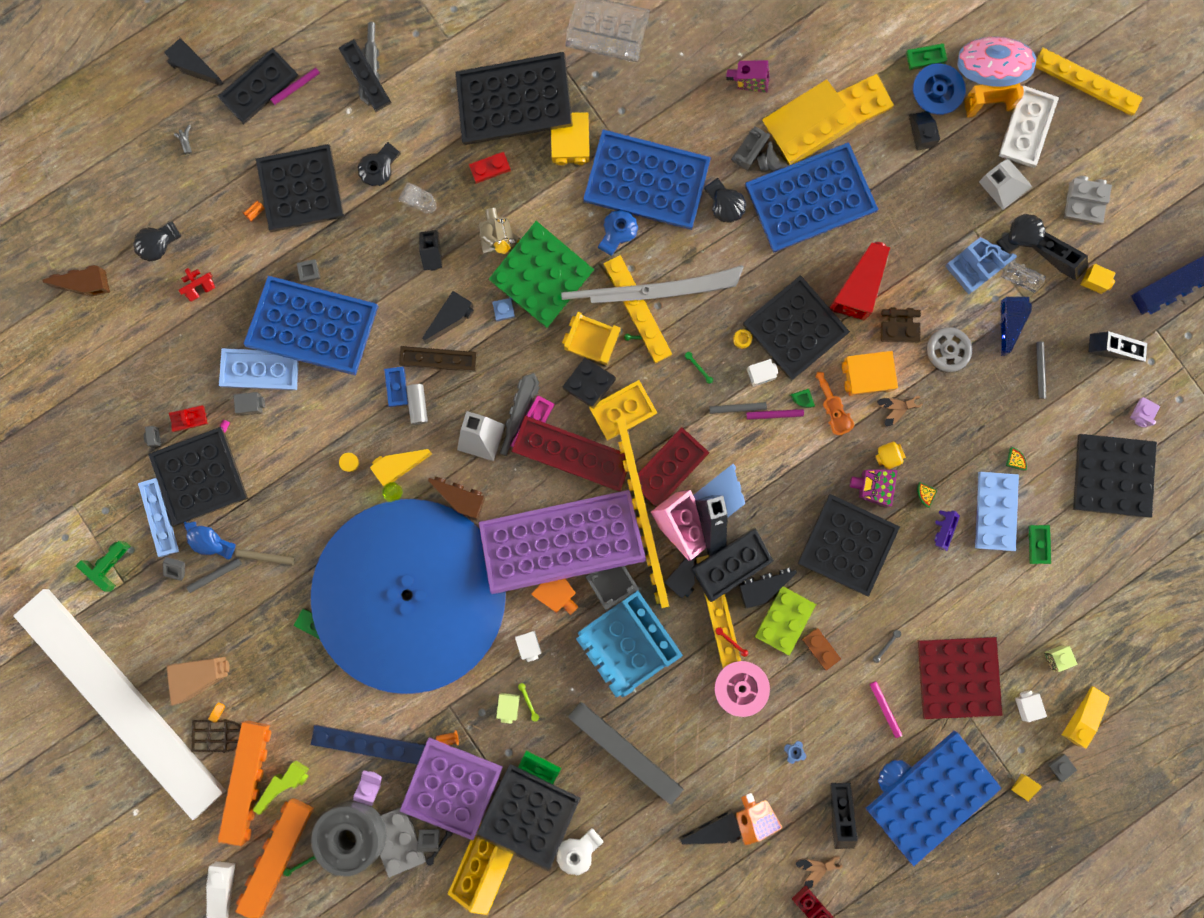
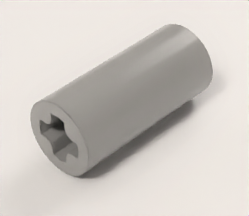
(417, 404)

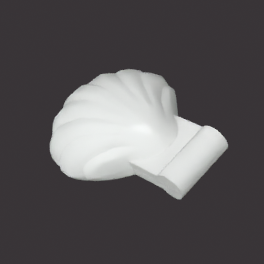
(575, 854)

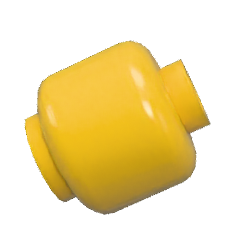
(890, 455)

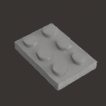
(401, 843)

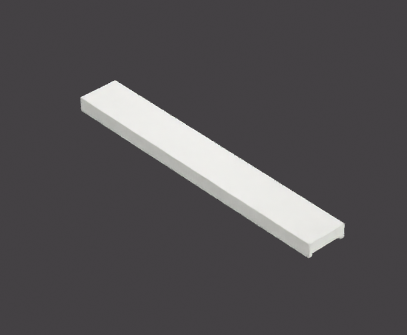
(120, 703)

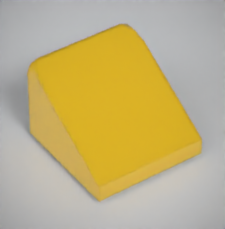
(1026, 787)

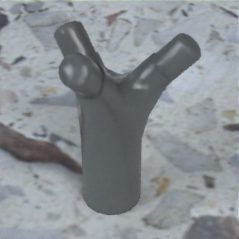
(183, 137)

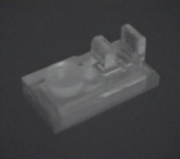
(1023, 276)

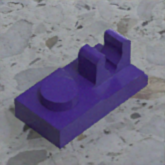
(947, 530)

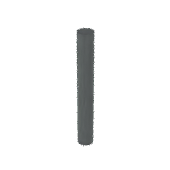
(1041, 370)
(737, 407)
(214, 575)

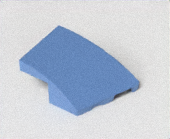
(978, 264)
(726, 485)

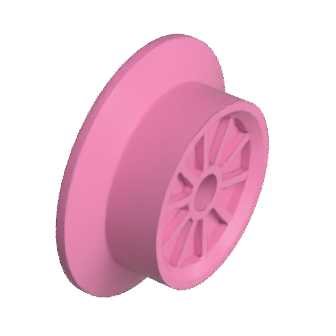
(755, 688)

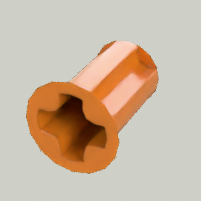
(254, 210)
(449, 739)

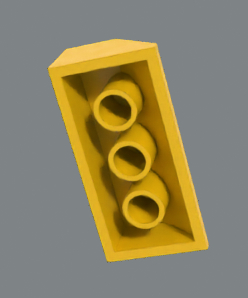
(479, 875)

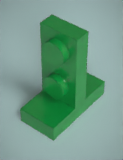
(104, 565)

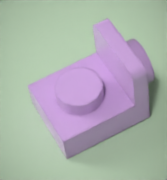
(1145, 412)
(368, 788)

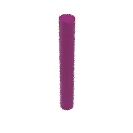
(294, 86)
(775, 414)

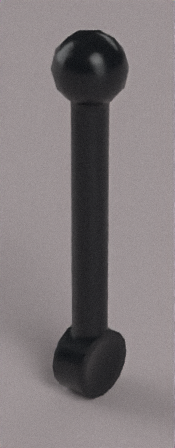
(430, 860)

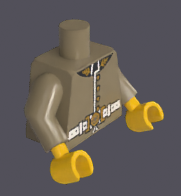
(496, 233)

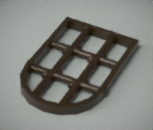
(209, 730)

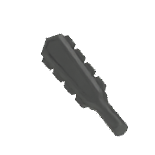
(371, 54)
(522, 400)

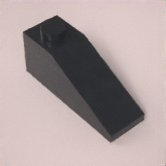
(189, 63)
(1062, 256)
(451, 315)
(1117, 346)
(843, 816)
(716, 831)

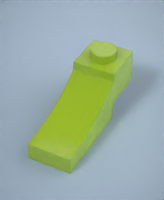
(295, 776)

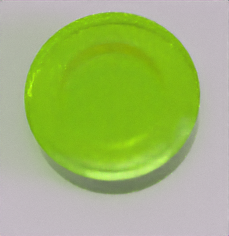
(392, 492)

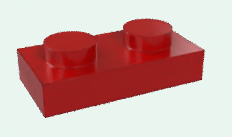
(489, 167)

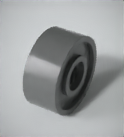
(332, 845)

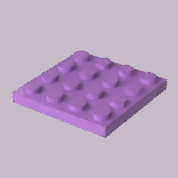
(451, 788)

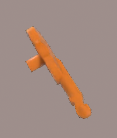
(840, 421)

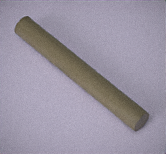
(265, 557)

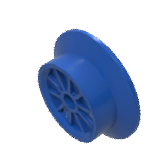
(939, 89)

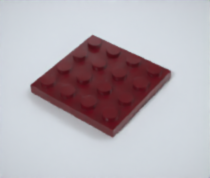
(959, 678)

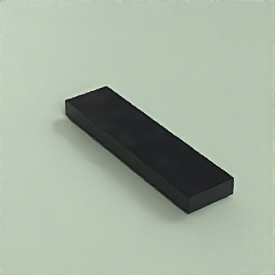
(364, 75)

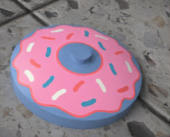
(996, 61)

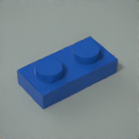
(396, 386)

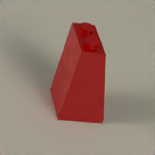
(862, 286)

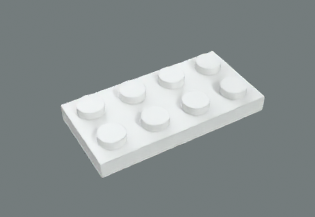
(1028, 127)

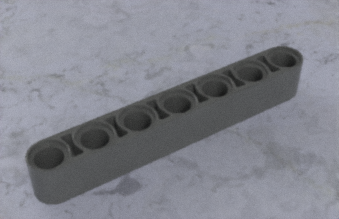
(626, 753)

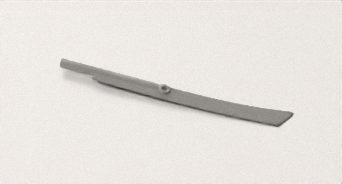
(711, 282)

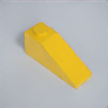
(394, 466)
(1086, 718)

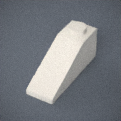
(219, 889)

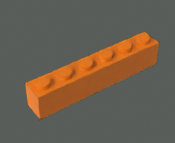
(244, 783)
(274, 859)

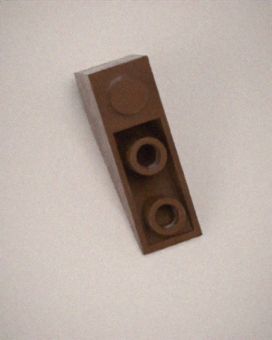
(86, 282)
(461, 500)

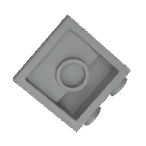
(1087, 200)

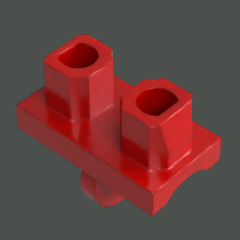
(189, 290)
(188, 418)

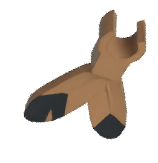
(899, 406)
(818, 869)

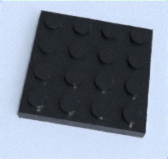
(299, 188)
(796, 328)
(1114, 475)
(198, 476)
(848, 545)
(528, 817)

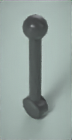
(896, 634)

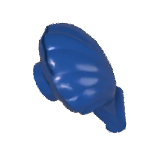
(619, 229)
(207, 542)
(892, 773)

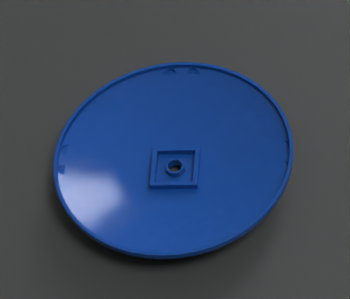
(397, 641)

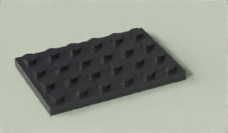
(513, 98)

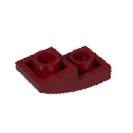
(810, 904)

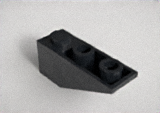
(713, 522)
(760, 591)

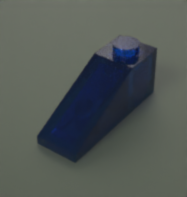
(1014, 316)

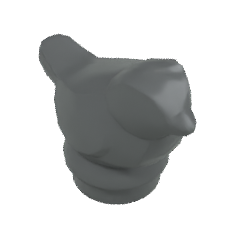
(771, 160)

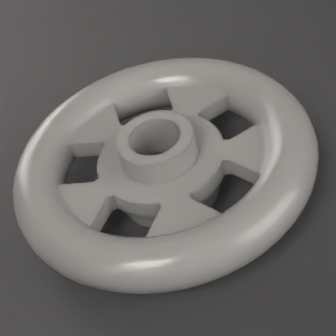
(959, 362)

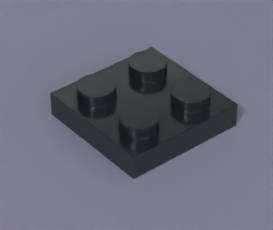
(589, 383)

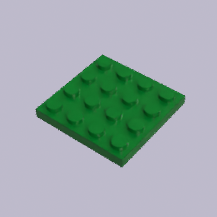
(539, 272)

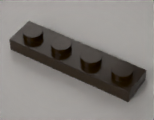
(438, 358)

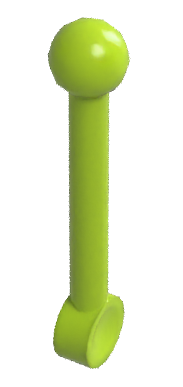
(535, 717)

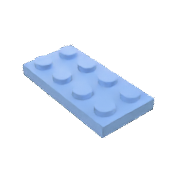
(257, 370)
(997, 511)

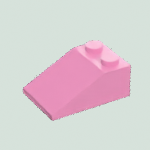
(681, 523)

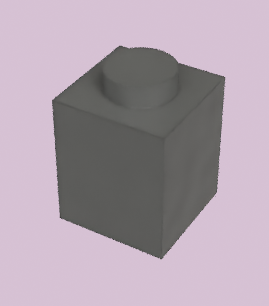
(248, 403)

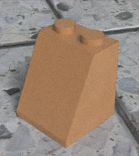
(194, 677)

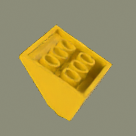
(809, 122)

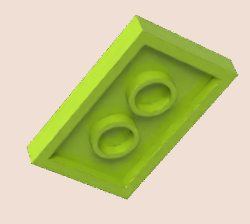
(785, 620)

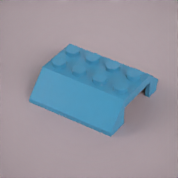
(628, 645)

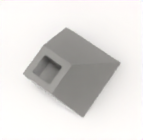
(1005, 183)
(480, 436)

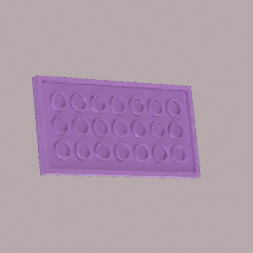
(561, 542)

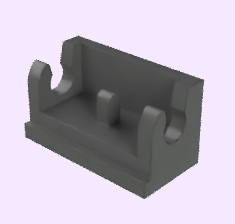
(751, 148)

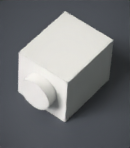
(762, 372)
(528, 646)
(1030, 706)

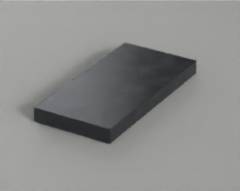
(258, 85)
(732, 564)

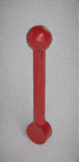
(719, 631)

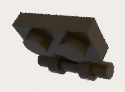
(900, 331)

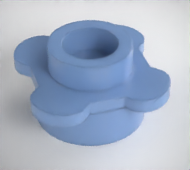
(800, 755)

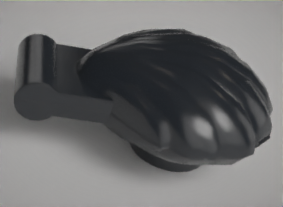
(376, 167)
(727, 203)
(1024, 232)
(152, 243)

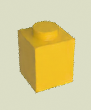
(1098, 279)

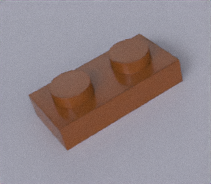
(821, 649)

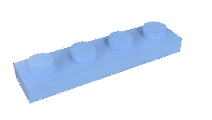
(158, 518)

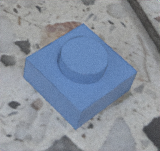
(503, 309)

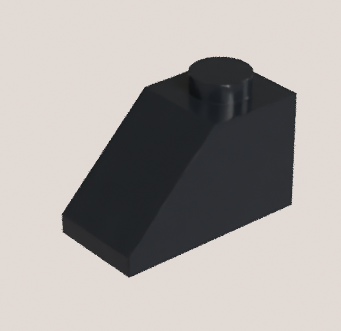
(924, 130)
(430, 250)
(682, 579)

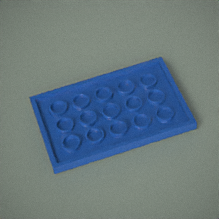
(647, 179)
(811, 197)
(311, 325)
(933, 798)

